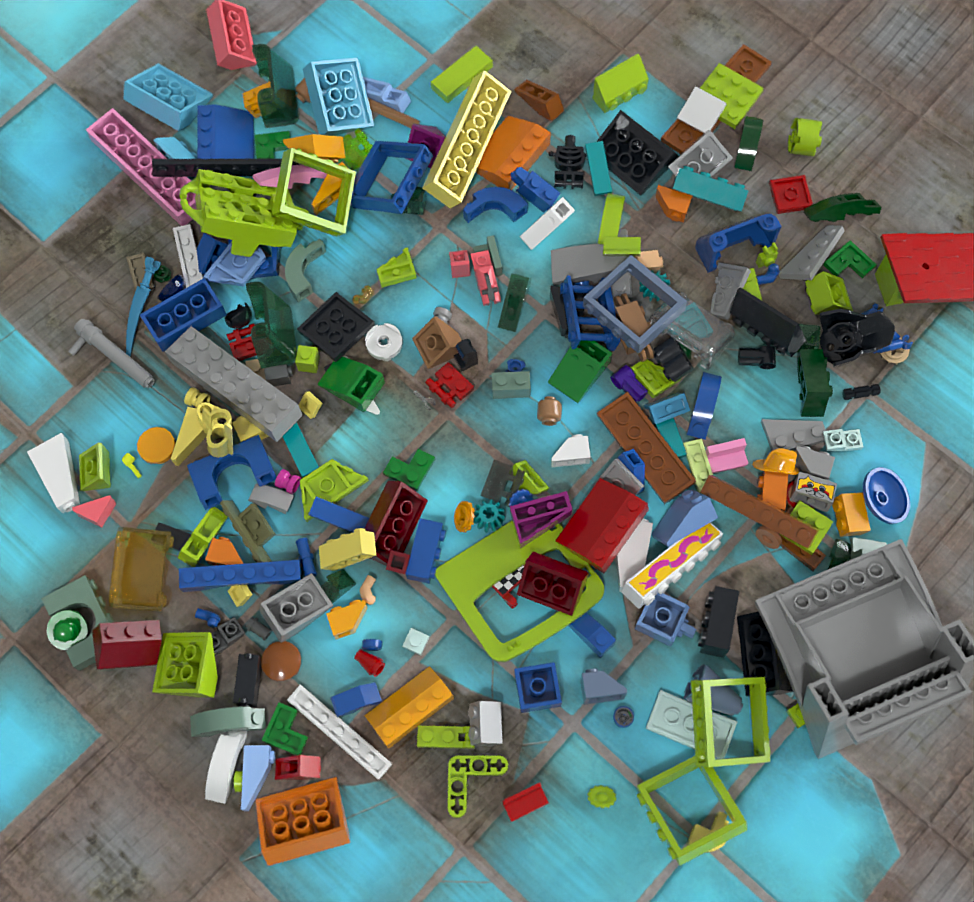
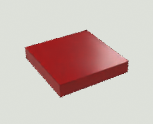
(790, 194)

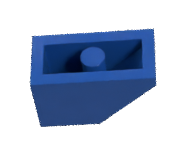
(209, 251)

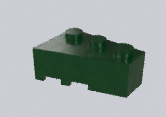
(814, 382)

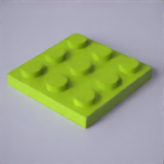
(735, 91)

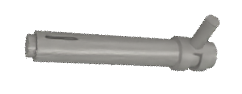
(94, 336)

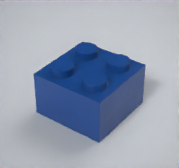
(537, 687)

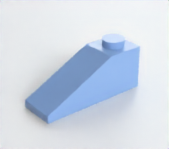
(256, 767)

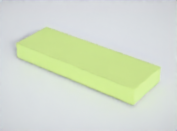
(698, 462)

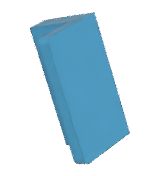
(668, 407)

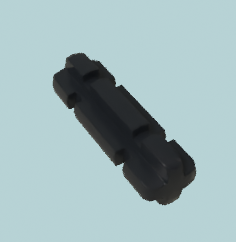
(860, 392)

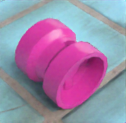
(287, 481)

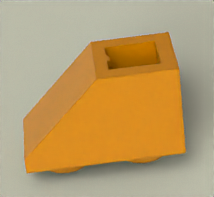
(347, 619)

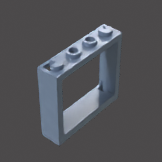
(653, 283)

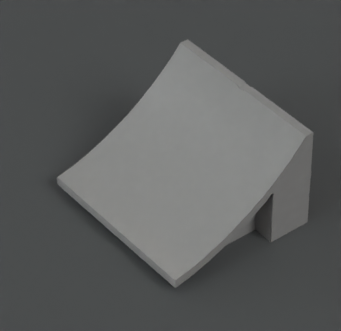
(866, 648)

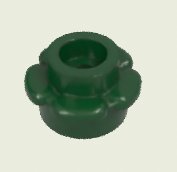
(163, 270)

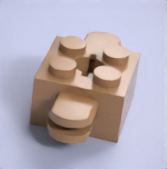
(633, 317)

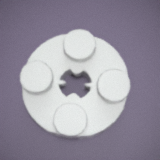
(383, 332)

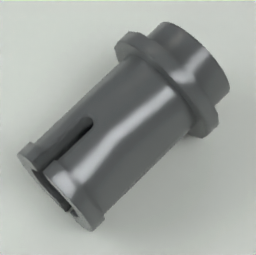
(258, 628)

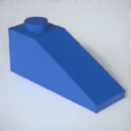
(593, 634)

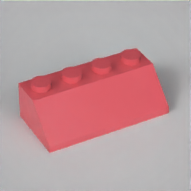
(230, 35)

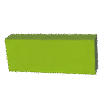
(460, 74)

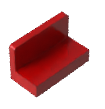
(525, 802)

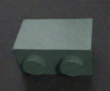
(511, 385)

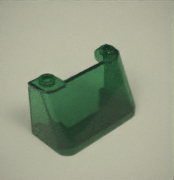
(279, 102)
(275, 338)

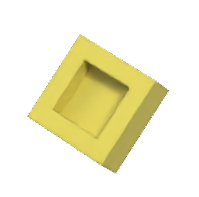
(310, 405)
(239, 594)

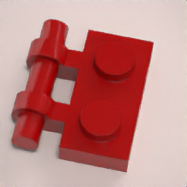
(241, 347)
(453, 381)

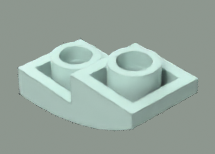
(843, 440)

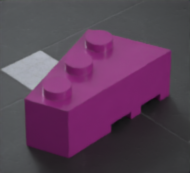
(539, 515)

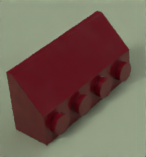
(394, 519)

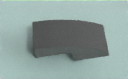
(226, 635)

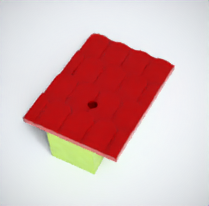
(927, 268)

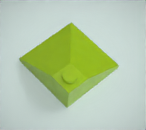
(186, 665)

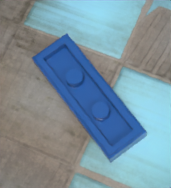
(337, 515)

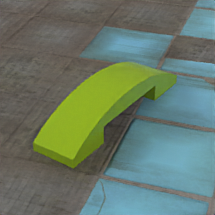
(611, 216)

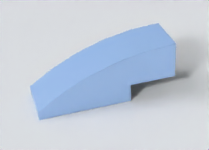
(385, 94)

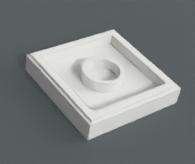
(701, 110)

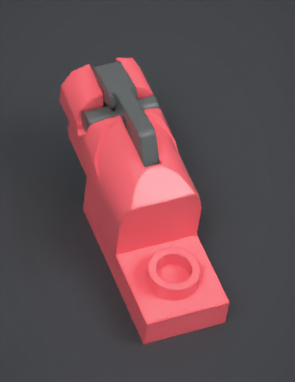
(485, 277)

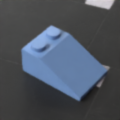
(685, 517)

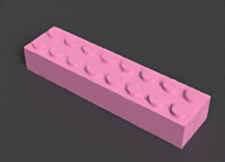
(134, 156)

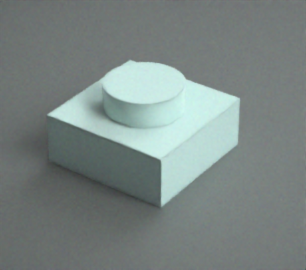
(415, 641)

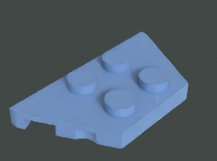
(234, 268)

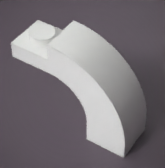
(222, 765)

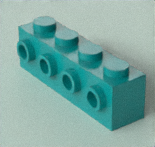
(710, 189)

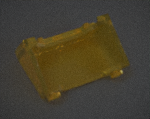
(139, 569)

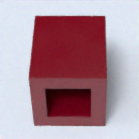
(397, 561)

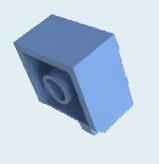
(665, 620)

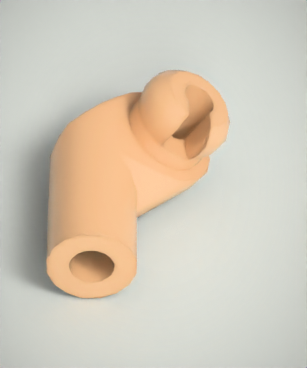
(365, 590)

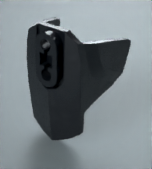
(866, 332)

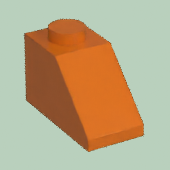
(673, 203)
(222, 553)

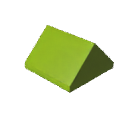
(94, 468)

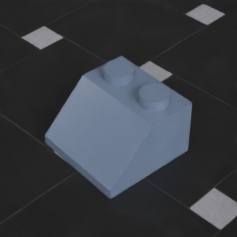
(600, 687)

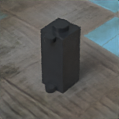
(247, 680)

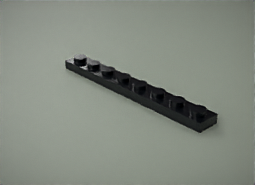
(233, 167)

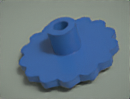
(520, 497)

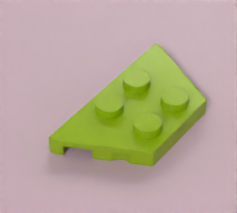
(329, 483)

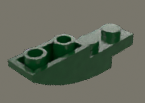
(838, 206)

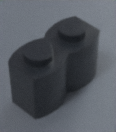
(673, 359)

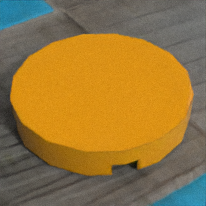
(156, 445)

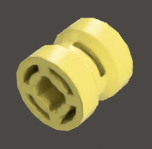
(194, 397)

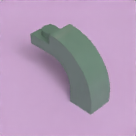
(296, 265)
(227, 719)

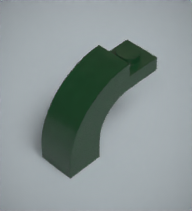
(748, 143)

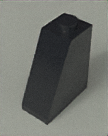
(559, 309)

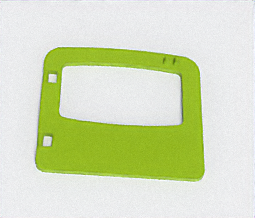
(492, 560)

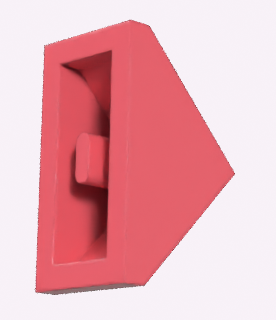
(459, 264)
(96, 510)

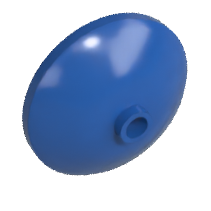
(886, 495)

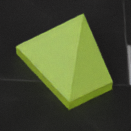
(532, 480)

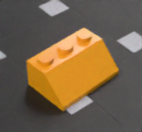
(322, 145)

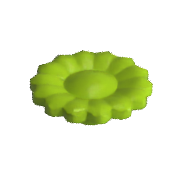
(601, 796)

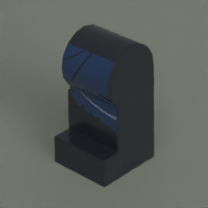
(466, 355)

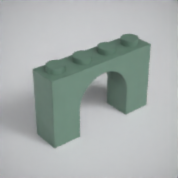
(78, 595)

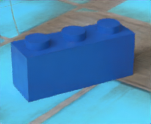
(425, 551)

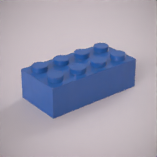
(192, 307)

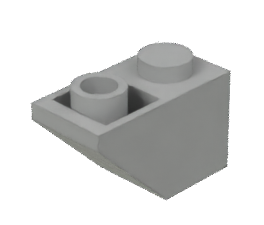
(813, 462)

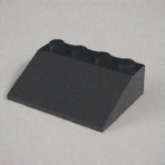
(635, 153)

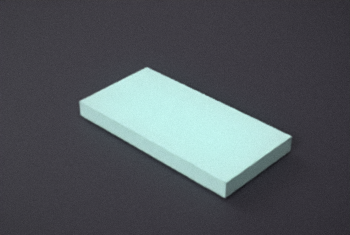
(674, 720)

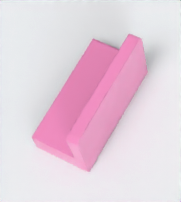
(727, 455)

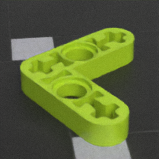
(461, 776)

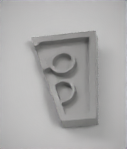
(727, 283)
(792, 433)

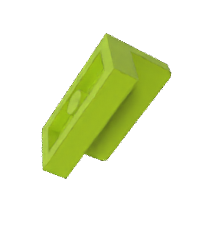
(622, 246)

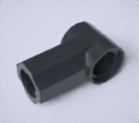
(763, 357)

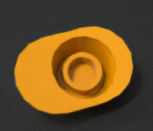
(778, 460)

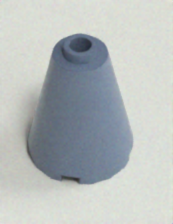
(723, 698)

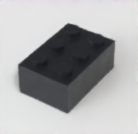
(718, 621)

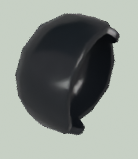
(239, 317)

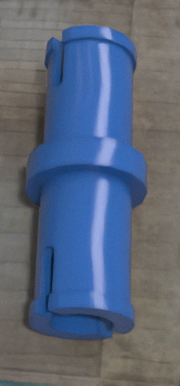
(306, 557)

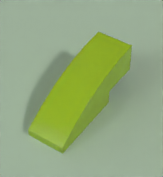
(202, 537)

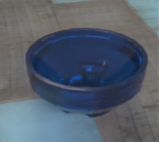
(173, 287)

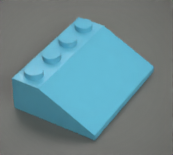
(166, 96)
(338, 96)

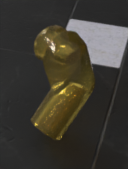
(365, 297)

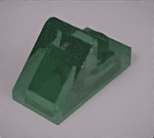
(337, 585)

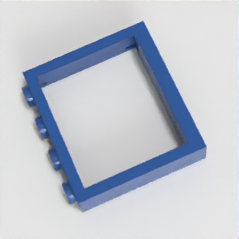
(372, 166)

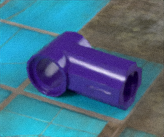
(626, 380)

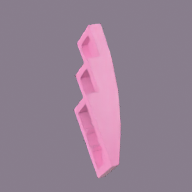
(298, 174)

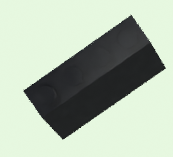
(766, 323)
(760, 655)

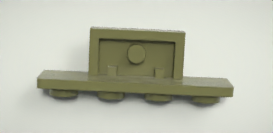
(251, 527)

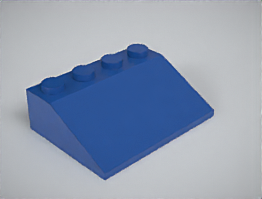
(224, 133)

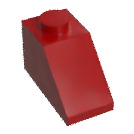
(297, 768)

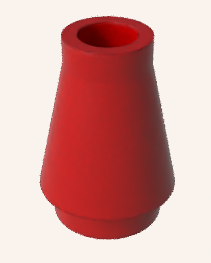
(371, 663)

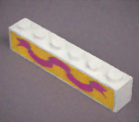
(671, 564)

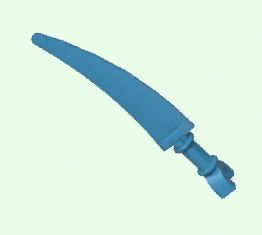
(138, 301)

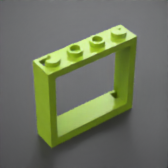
(327, 166)
(704, 724)
(708, 842)

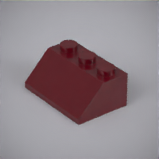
(552, 583)
(127, 644)

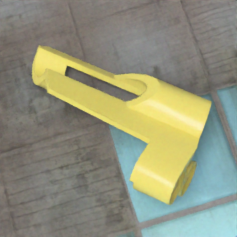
(214, 430)

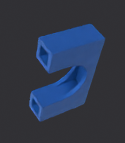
(207, 470)

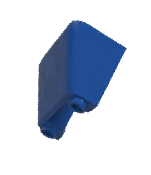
(758, 229)

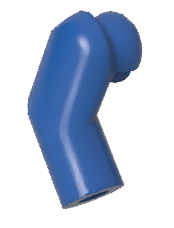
(770, 275)
(211, 618)

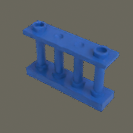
(573, 320)

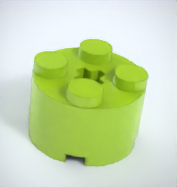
(804, 137)

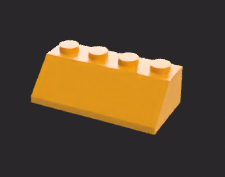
(409, 707)

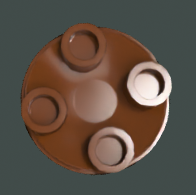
(281, 661)

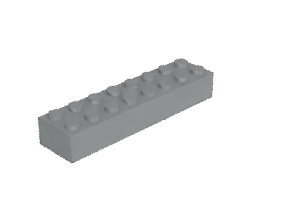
(234, 383)

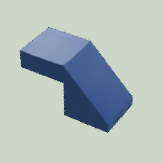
(355, 698)

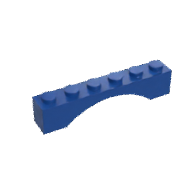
(239, 574)

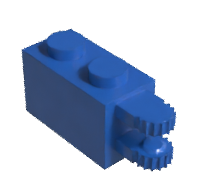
(534, 189)

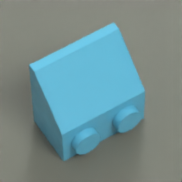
(173, 149)

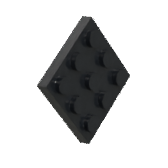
(336, 326)

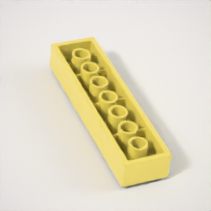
(466, 140)

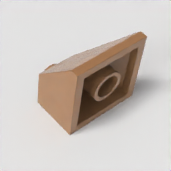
(436, 342)

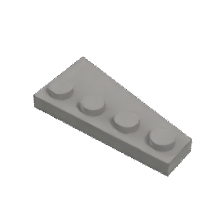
(812, 256)

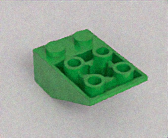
(580, 369)
(352, 382)

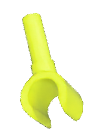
(128, 459)

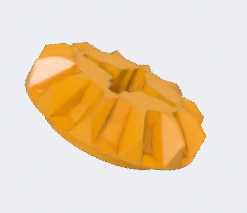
(464, 516)

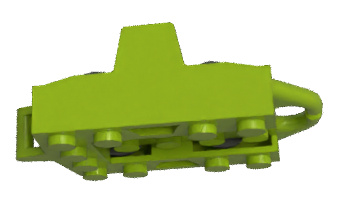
(238, 211)

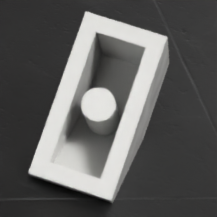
(573, 452)

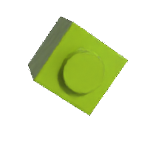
(307, 359)

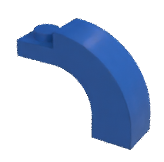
(496, 198)
(704, 405)

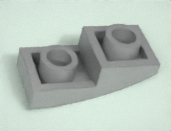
(271, 497)

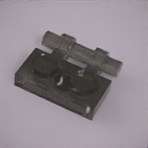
(498, 479)

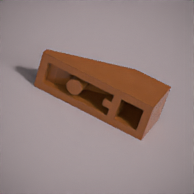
(541, 99)

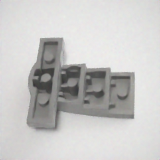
(588, 263)

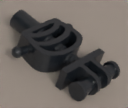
(569, 160)

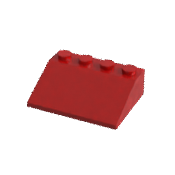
(603, 524)

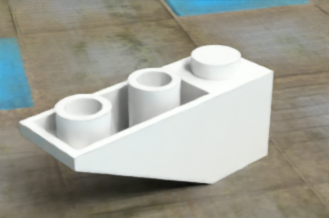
(547, 223)

